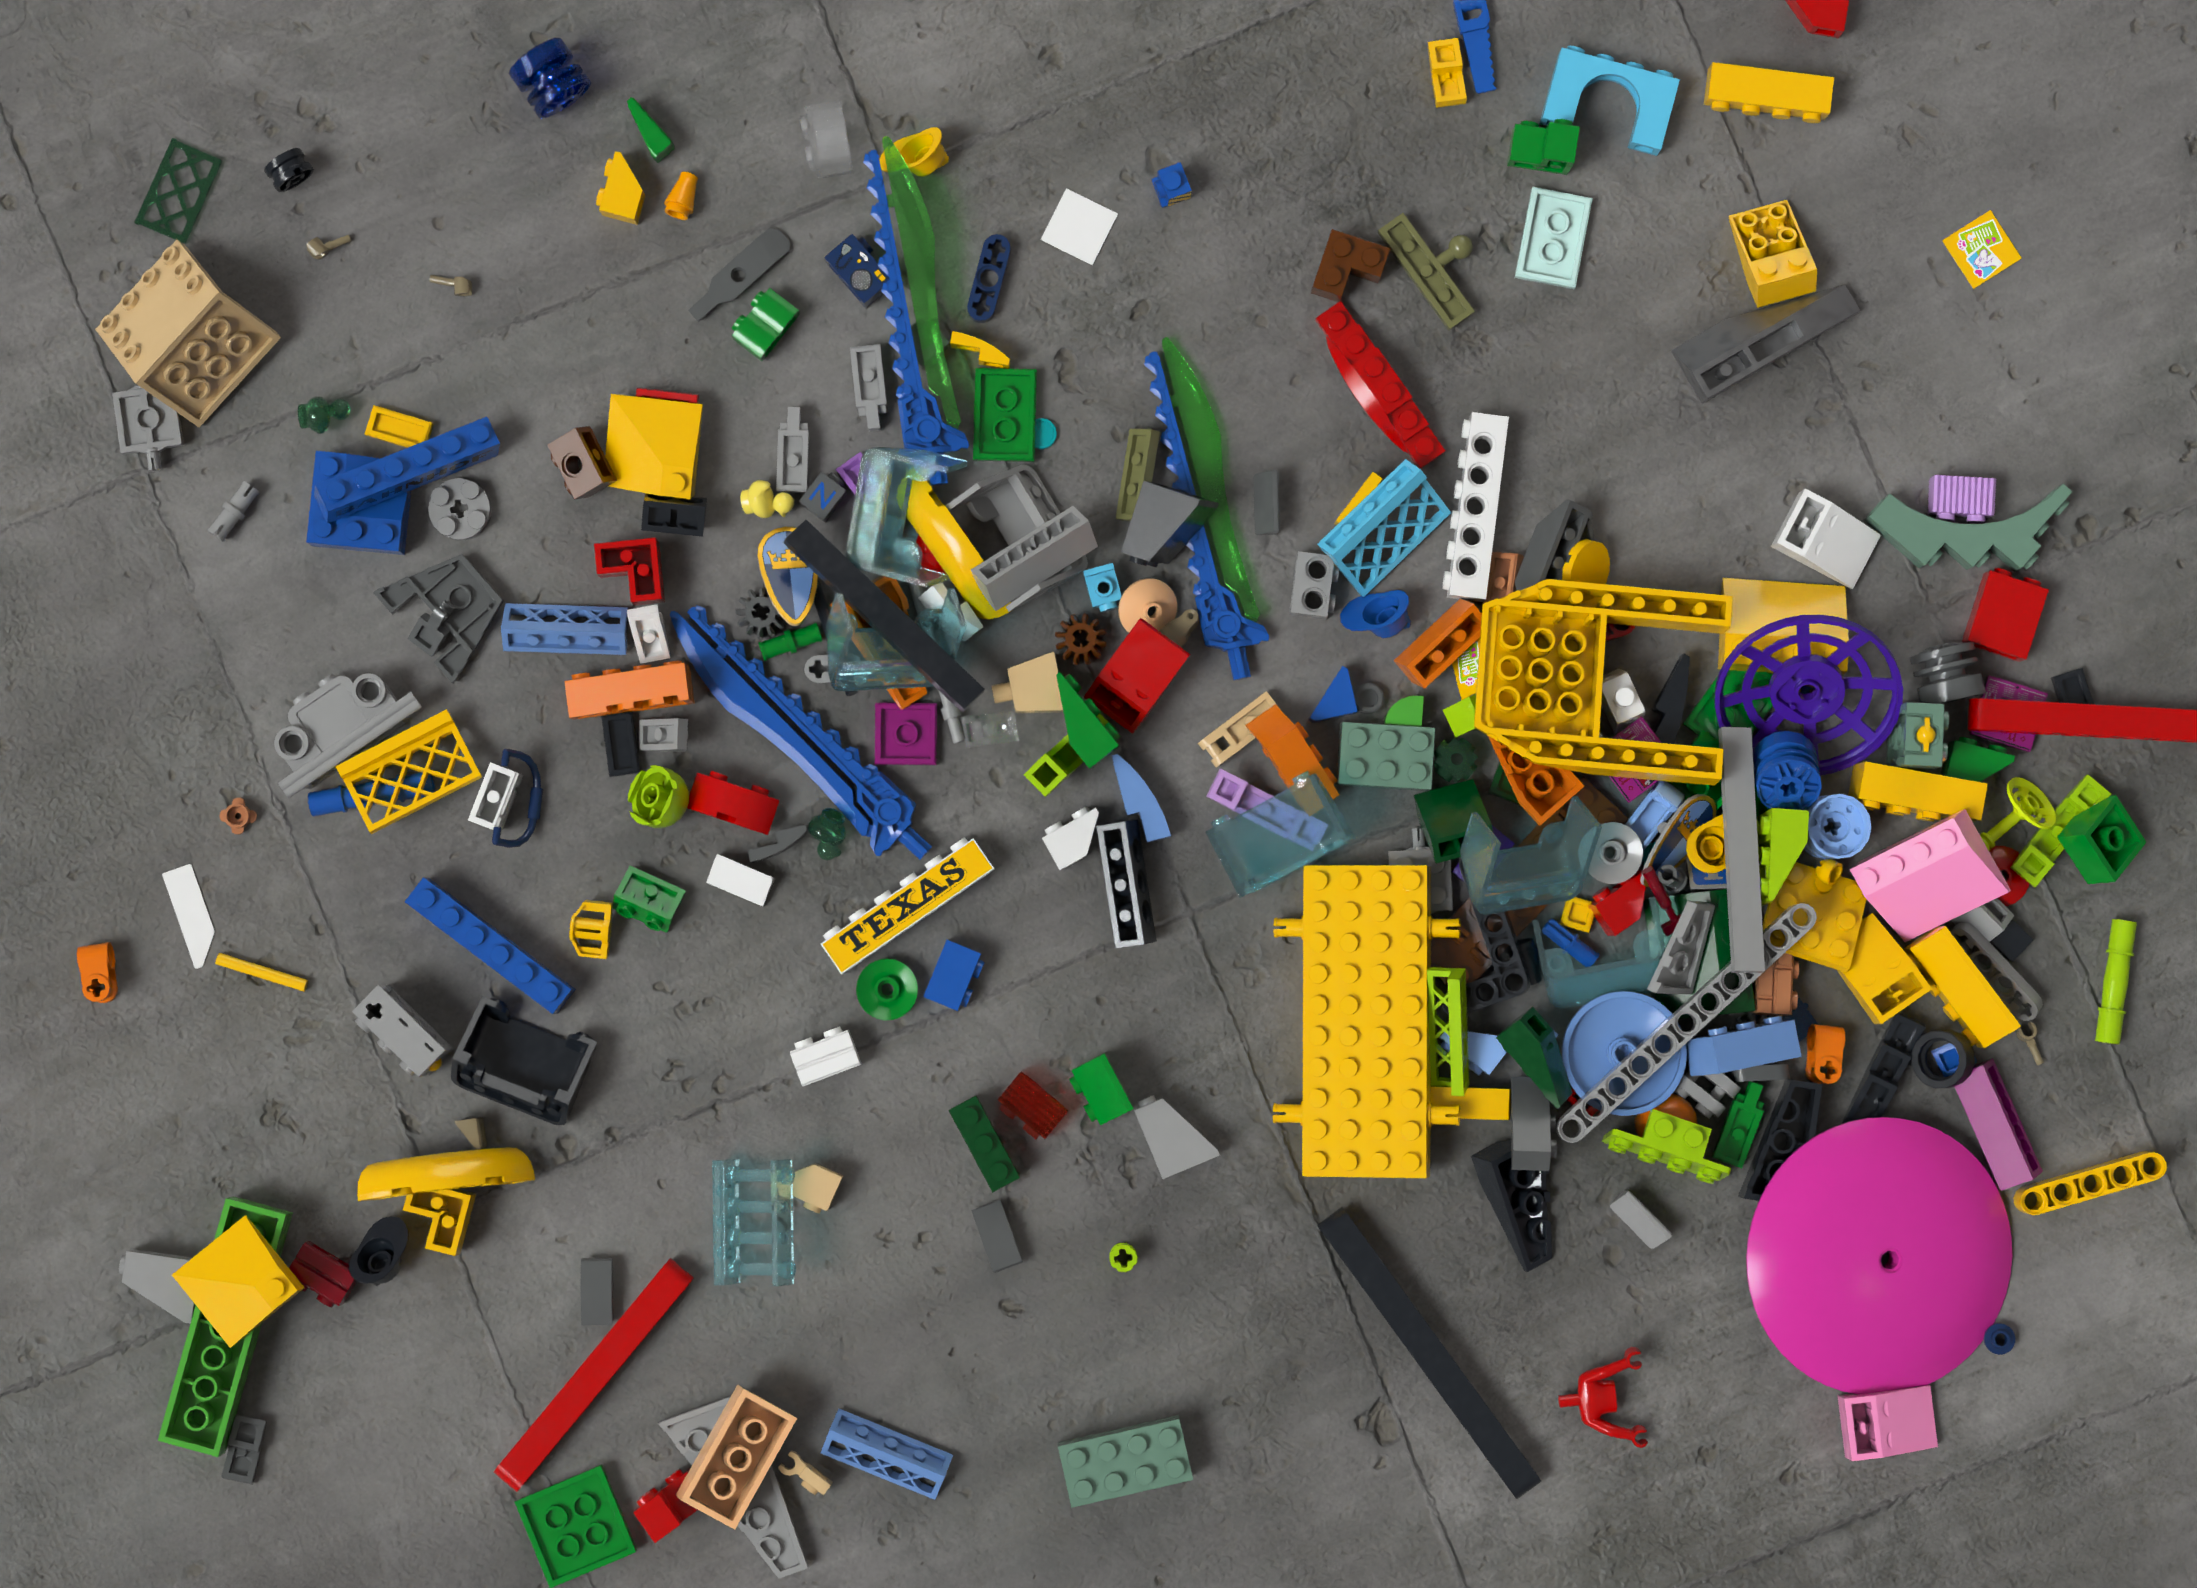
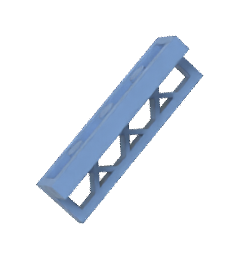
(563, 633)
(888, 1450)

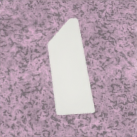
(190, 912)

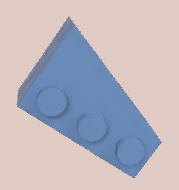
(1744, 1047)

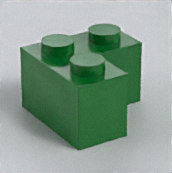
(1544, 149)

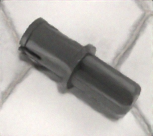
(1674, 879)

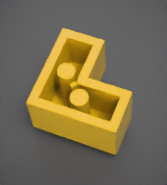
(450, 1217)

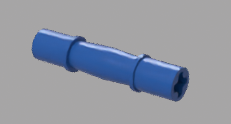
(340, 799)

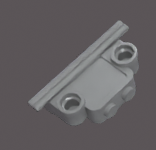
(337, 725)

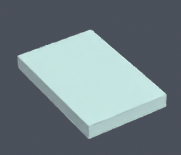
(1553, 238)

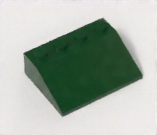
(1714, 956)

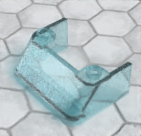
(881, 510)
(868, 662)
(1529, 873)
(1576, 987)

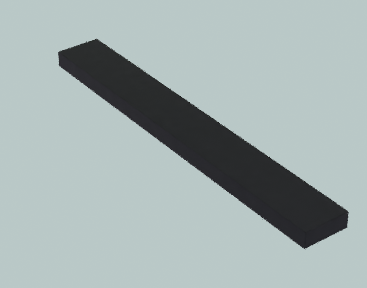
(884, 616)

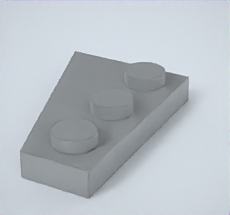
(1684, 951)

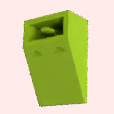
(1780, 842)

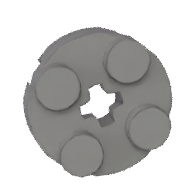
(445, 498)

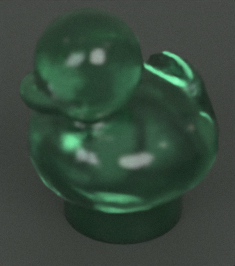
(318, 413)
(829, 831)

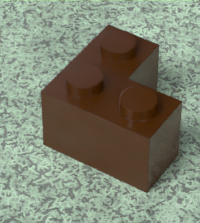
(1347, 256)

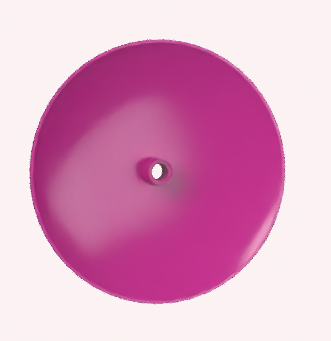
(1822, 1245)

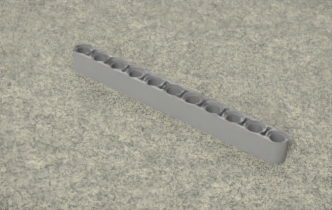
(1676, 1036)

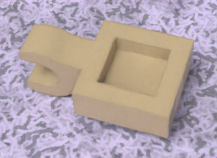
(813, 1479)

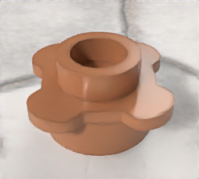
(229, 816)

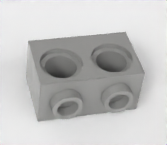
(1305, 584)

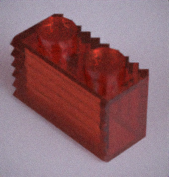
(1032, 1105)

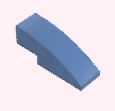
(1140, 800)

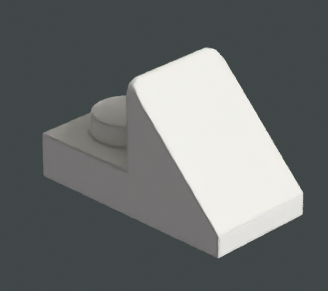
(649, 633)

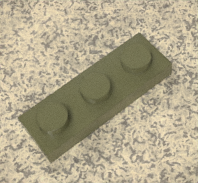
(1137, 468)

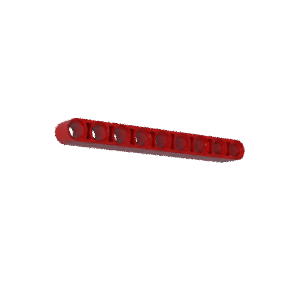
(2082, 720)
(593, 1375)

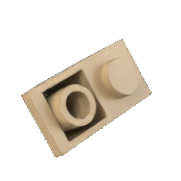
(816, 1187)

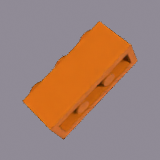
(1441, 643)

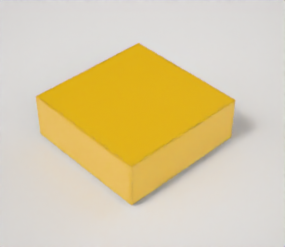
(1577, 915)

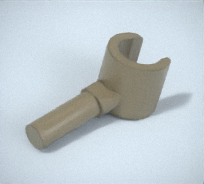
(319, 250)
(461, 285)
(2030, 1041)

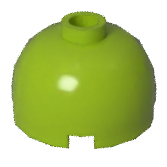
(658, 797)

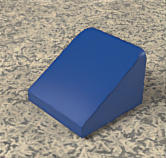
(1947, 1058)

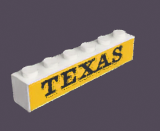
(906, 906)

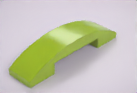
(2044, 846)

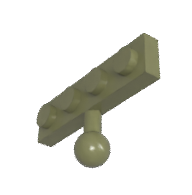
(1428, 270)

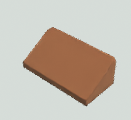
(1502, 574)

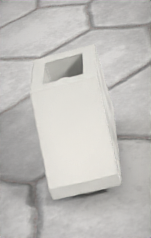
(1072, 841)

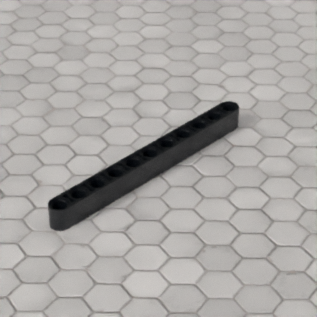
(1429, 1353)

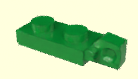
(1740, 1126)

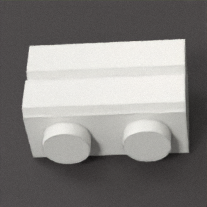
(495, 797)
(825, 1057)

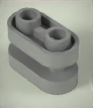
(1707, 1103)

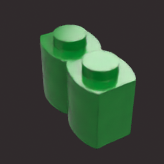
(764, 324)

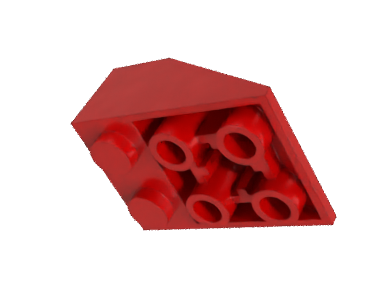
(1137, 675)

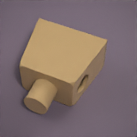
(1032, 686)

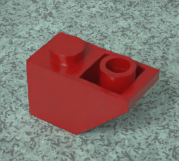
(1821, 16)
(1620, 905)

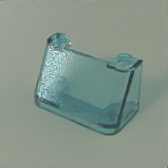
(1279, 835)

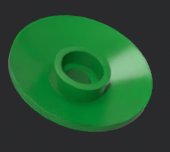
(870, 989)

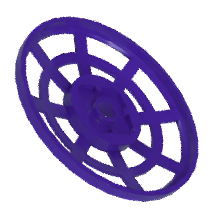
(1828, 684)

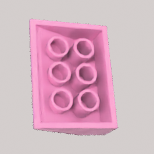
(1931, 876)

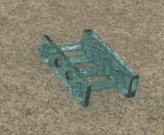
(726, 1222)

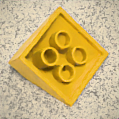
(654, 445)
(238, 1281)

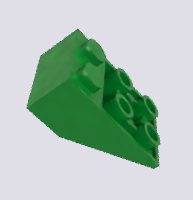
(1085, 730)

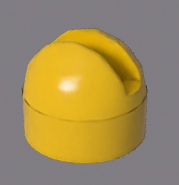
(1829, 871)

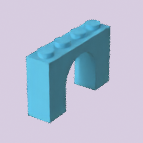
(1651, 91)

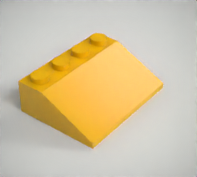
(1764, 602)

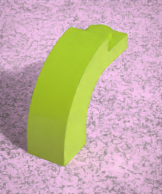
(1056, 765)

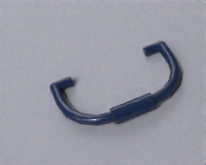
(534, 802)

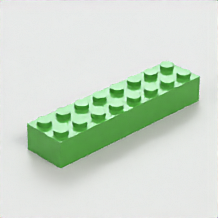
(209, 1371)

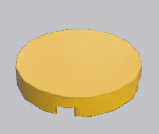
(1588, 563)

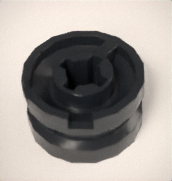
(288, 170)

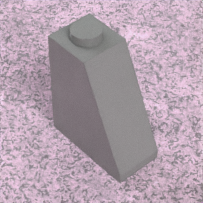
(1171, 1137)
(152, 1277)

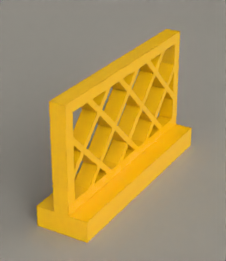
(400, 747)

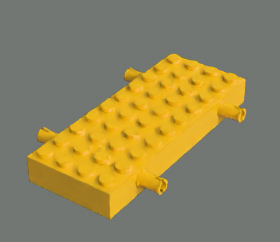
(1366, 1021)

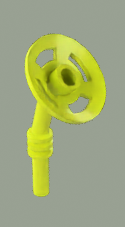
(2022, 810)

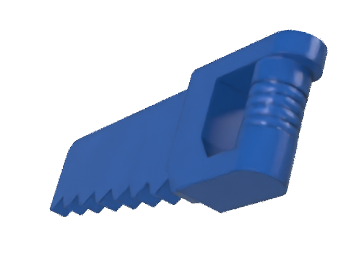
(1476, 43)

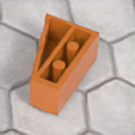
(1287, 748)

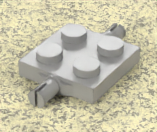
(146, 425)
(1440, 873)

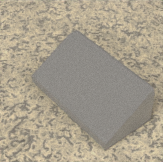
(1640, 1219)

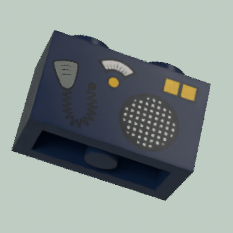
(857, 269)

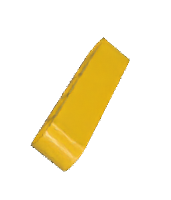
(2104, 1185)

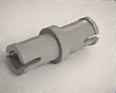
(233, 511)

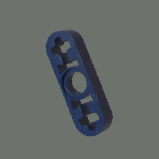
(1003, 259)

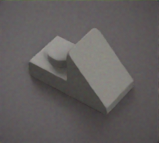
(663, 735)

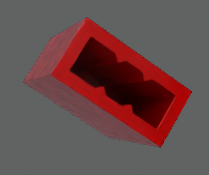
(2005, 614)

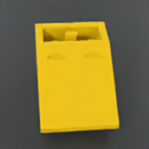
(1773, 253)
(1882, 973)

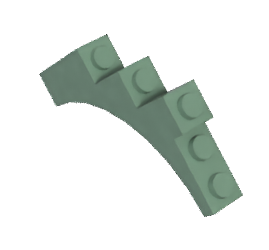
(2010, 540)

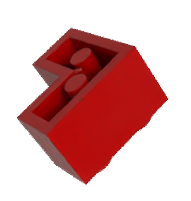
(638, 560)
(662, 1509)

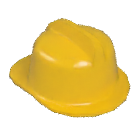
(921, 152)
(1706, 846)

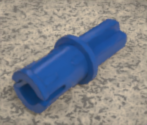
(1570, 942)

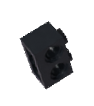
(674, 515)

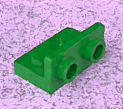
(647, 899)

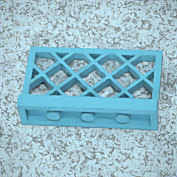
(1372, 514)

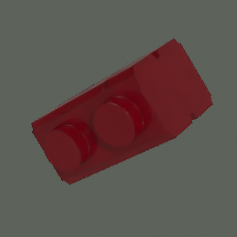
(323, 1274)

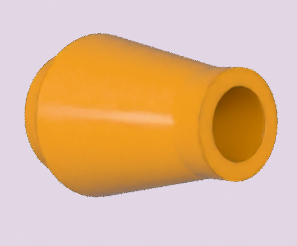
(681, 198)

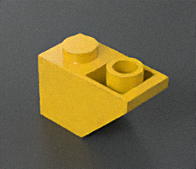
(622, 194)

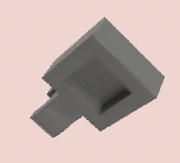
(429, 630)

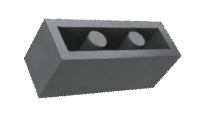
(1531, 1126)

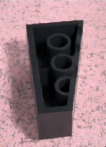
(1788, 1128)

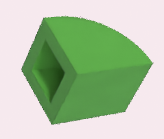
(1406, 712)

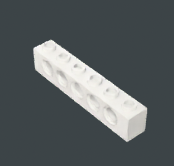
(1493, 430)

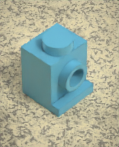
(1098, 575)

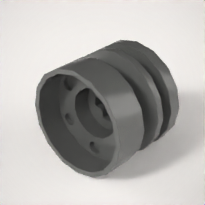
(1947, 673)

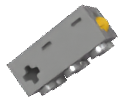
(402, 1031)

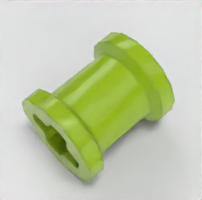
(1115, 1252)

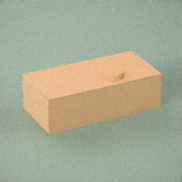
(736, 1457)

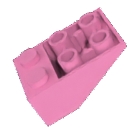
(1887, 1423)

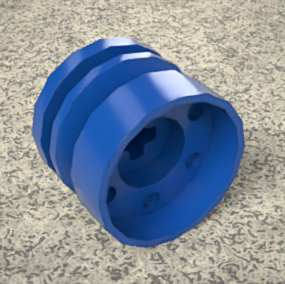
(1786, 771)

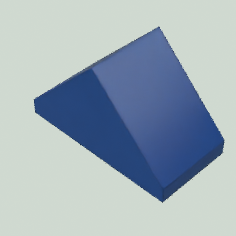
(1337, 700)

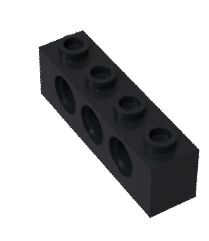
(1126, 884)

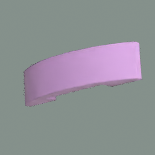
(1235, 793)

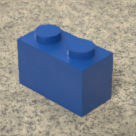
(953, 976)

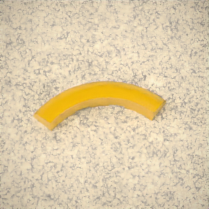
(948, 546)
(444, 1172)

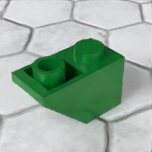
(1972, 762)

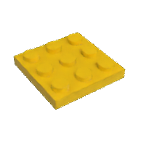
(1837, 911)

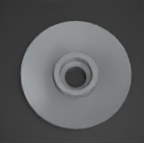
(1627, 854)

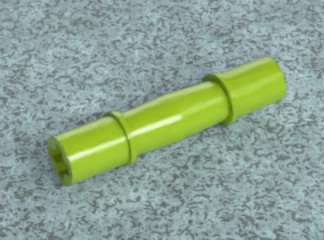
(2115, 981)

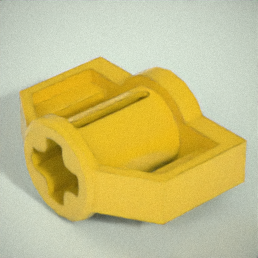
(592, 929)

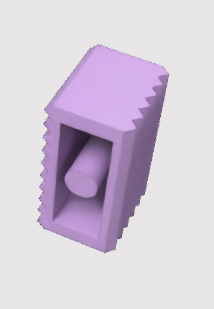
(1961, 497)

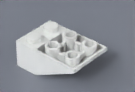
(1826, 538)

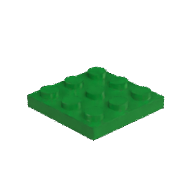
(575, 1526)

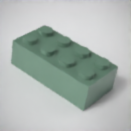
(1125, 1461)

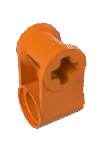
(96, 968)
(1824, 1049)

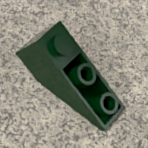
(1537, 1052)

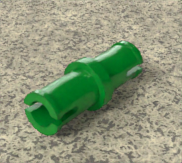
(790, 641)

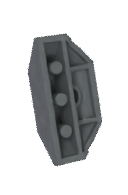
(1553, 542)

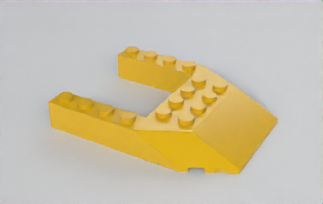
(1546, 676)

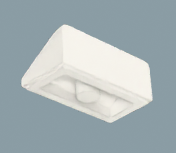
(740, 880)

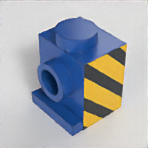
(1171, 185)

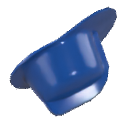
(1380, 613)

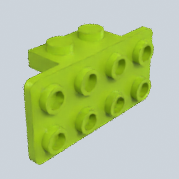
(1671, 1142)

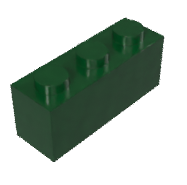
(984, 1143)

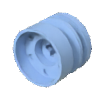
(1850, 828)

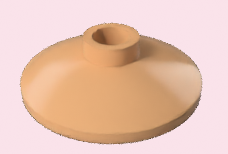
(1143, 595)

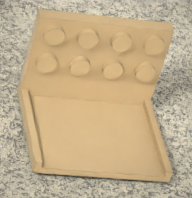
(185, 336)

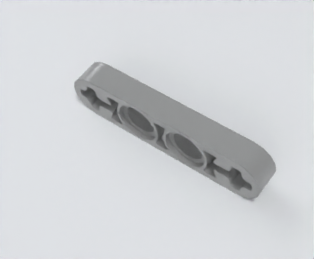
(1999, 968)

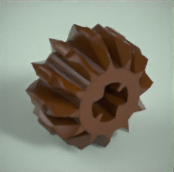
(1070, 639)

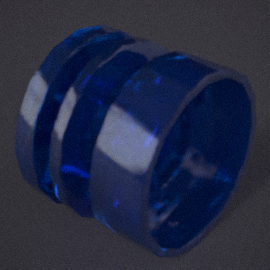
(549, 77)

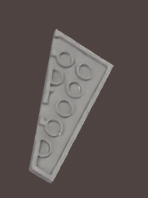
(767, 1517)

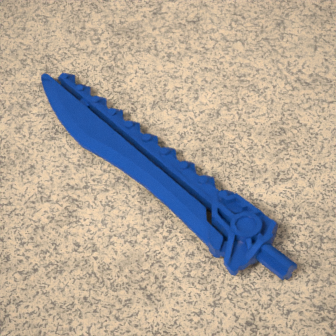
(876, 793)

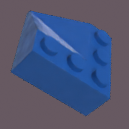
(373, 529)

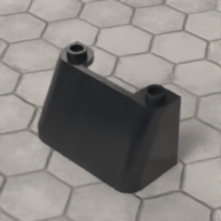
(521, 1063)

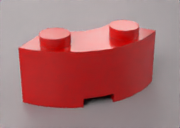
(733, 803)

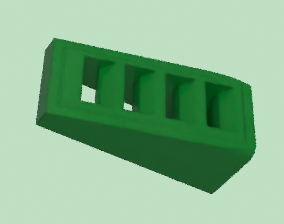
(654, 137)

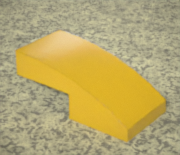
(1447, 72)
(988, 354)

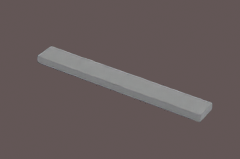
(1741, 851)

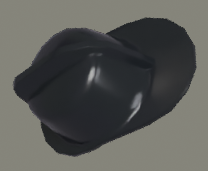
(380, 1252)

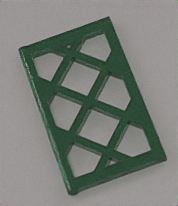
(190, 213)

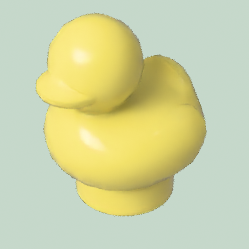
(761, 500)

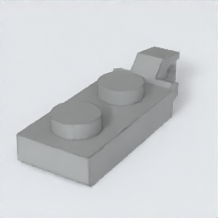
(869, 383)
(793, 454)

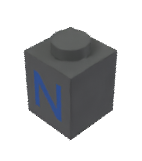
(824, 496)

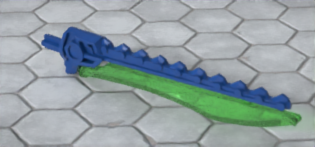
(918, 409)
(1216, 605)

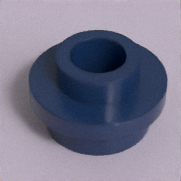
(1989, 1338)

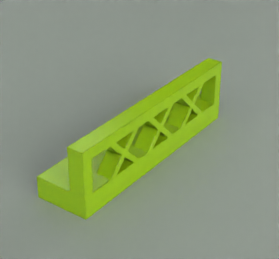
(1455, 1028)

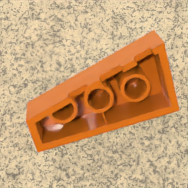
(629, 691)

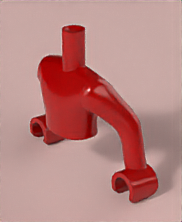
(1599, 1397)

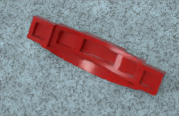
(1378, 386)

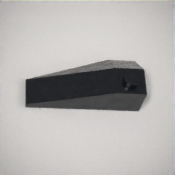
(1518, 1202)

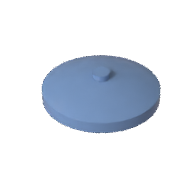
(1605, 1034)

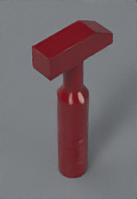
(1662, 898)

